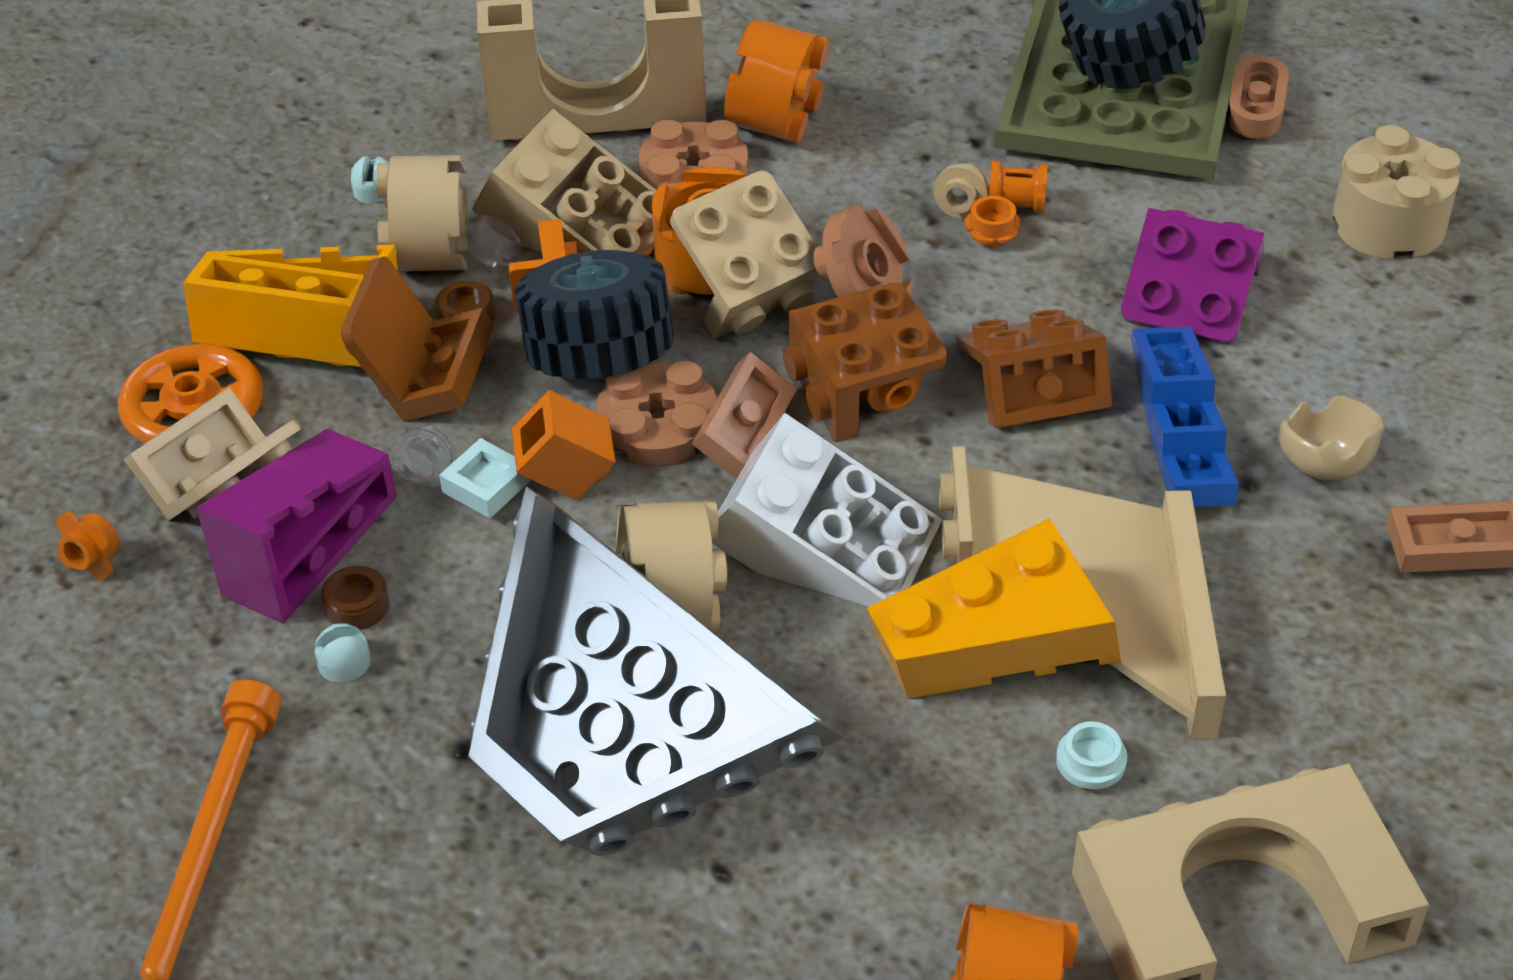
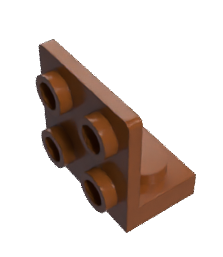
(1039, 367)

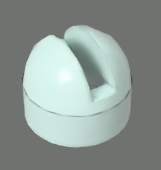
(361, 173)
(342, 653)

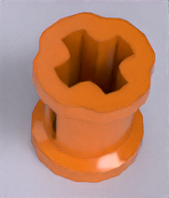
(1020, 185)

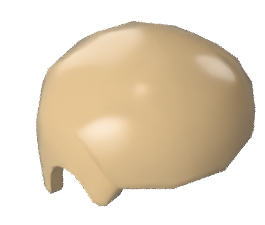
(1333, 441)

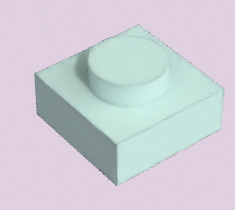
(483, 478)

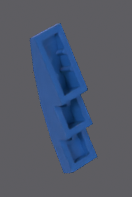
(1183, 416)

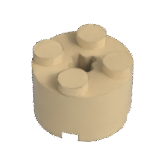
(1395, 194)
(424, 211)
(675, 552)

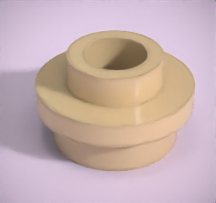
(964, 177)

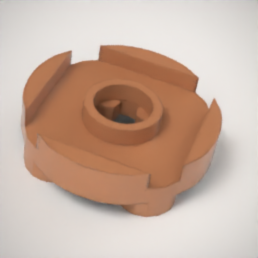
(677, 144)
(861, 251)
(657, 386)

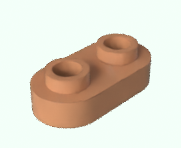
(1258, 97)

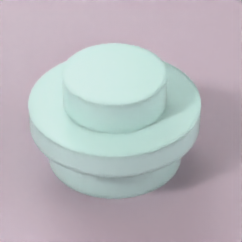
(1091, 756)

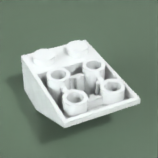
(822, 519)

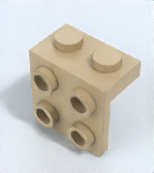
(748, 252)
(205, 454)

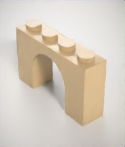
(659, 86)
(1307, 826)

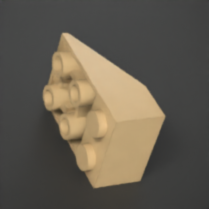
(572, 179)

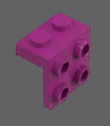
(1192, 274)

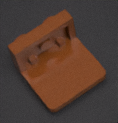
(855, 347)
(410, 358)

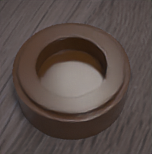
(464, 297)
(355, 597)

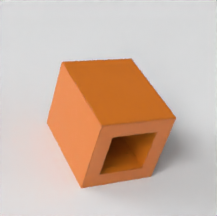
(563, 445)

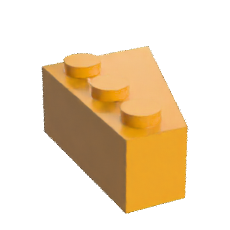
(277, 303)
(995, 616)

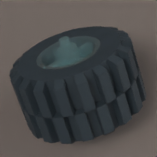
(1131, 38)
(594, 314)

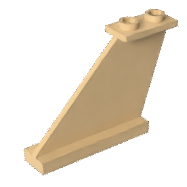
(1136, 558)

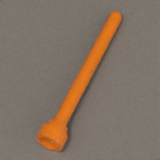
(247, 714)

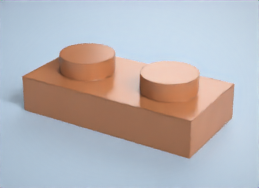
(743, 413)
(1452, 536)

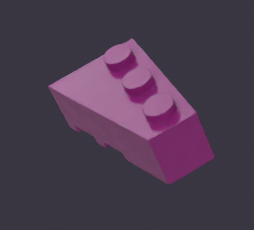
(294, 521)

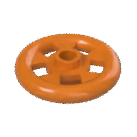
(187, 389)

